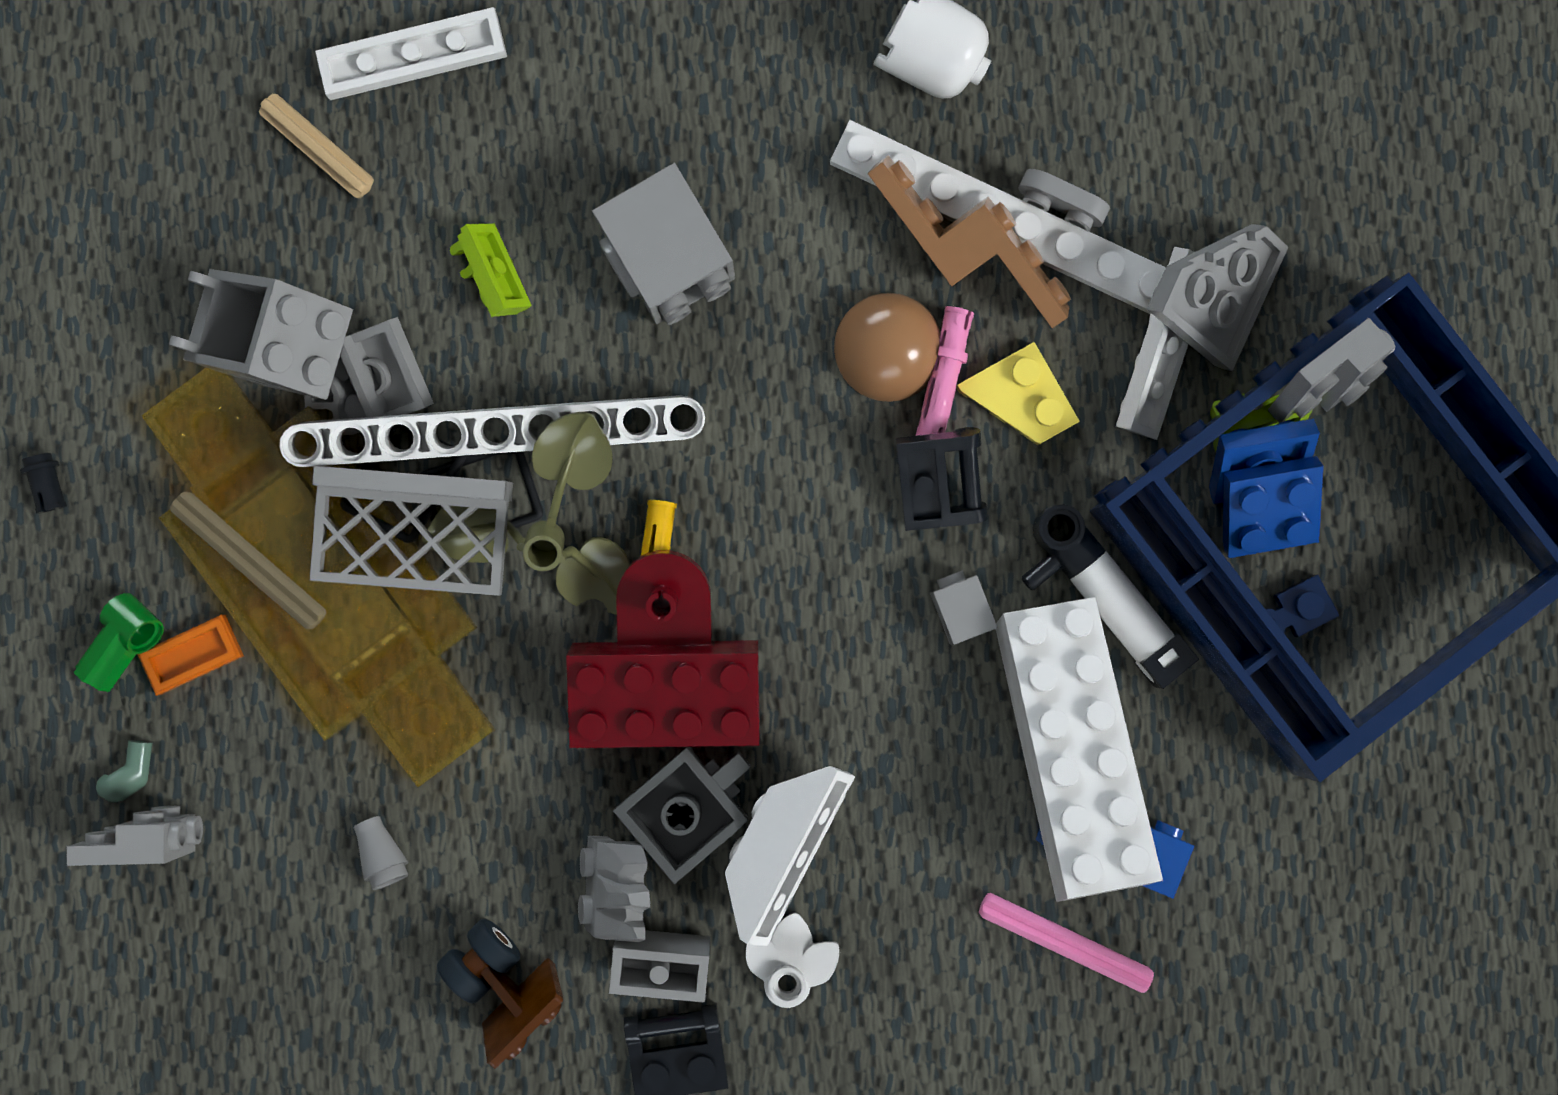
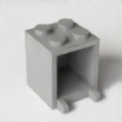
(266, 332)

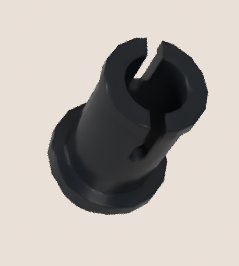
(43, 482)

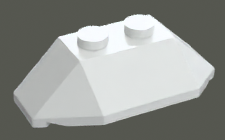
(780, 847)

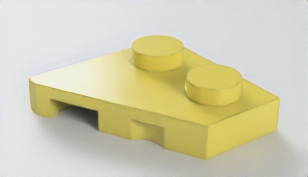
(1022, 394)

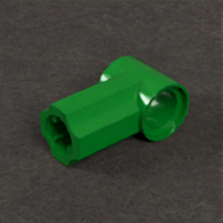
(126, 632)

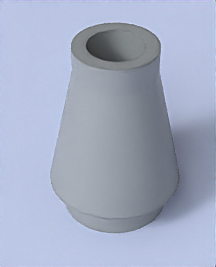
(379, 854)

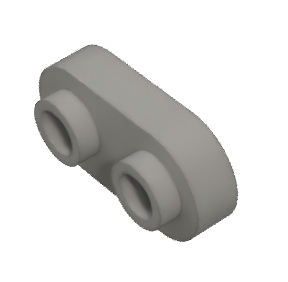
(1052, 192)

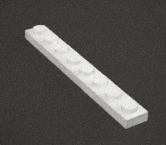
(1058, 241)

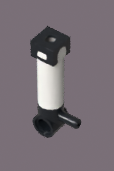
(1156, 649)

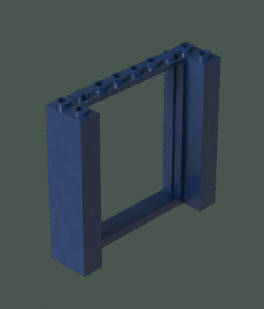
(1228, 621)

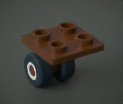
(522, 1007)

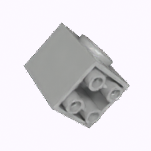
(664, 246)

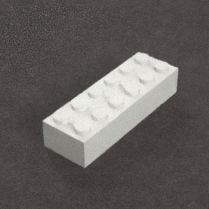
(1077, 750)

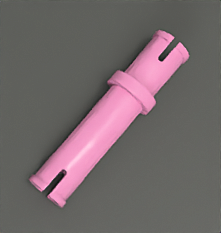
(944, 377)

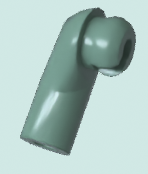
(128, 778)

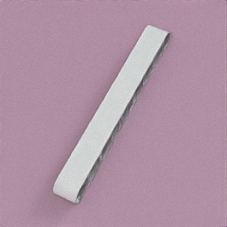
(471, 423)

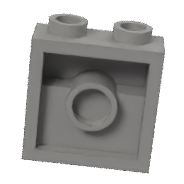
(1337, 373)
(147, 839)

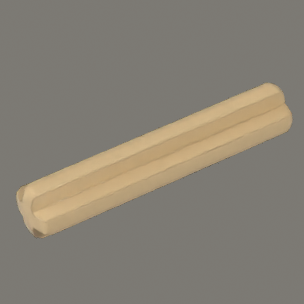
(316, 145)

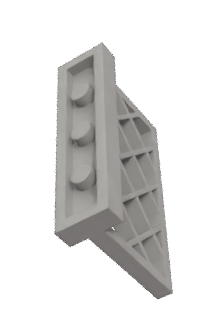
(410, 488)

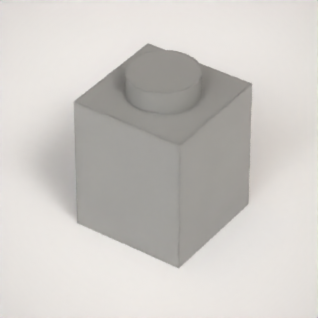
(962, 607)

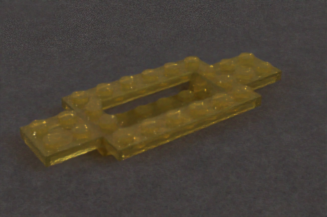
(363, 650)

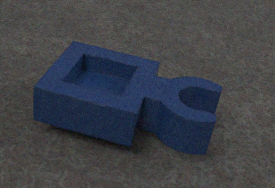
(1303, 606)

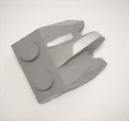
(375, 377)
(613, 889)

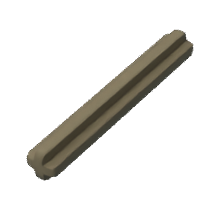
(248, 560)

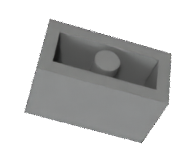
(661, 966)

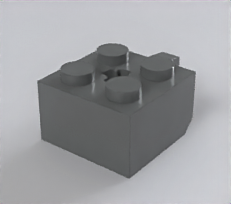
(704, 787)

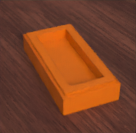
(190, 655)

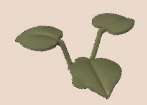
(576, 454)

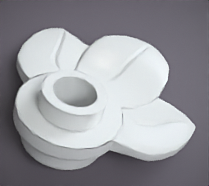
(793, 954)

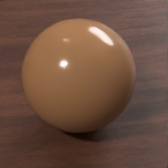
(887, 346)

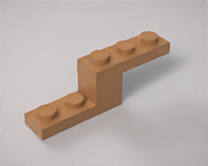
(971, 239)

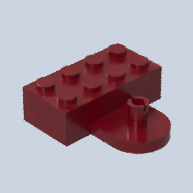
(664, 673)

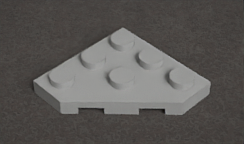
(1219, 292)

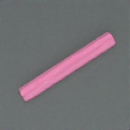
(1066, 942)

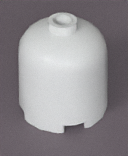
(936, 47)

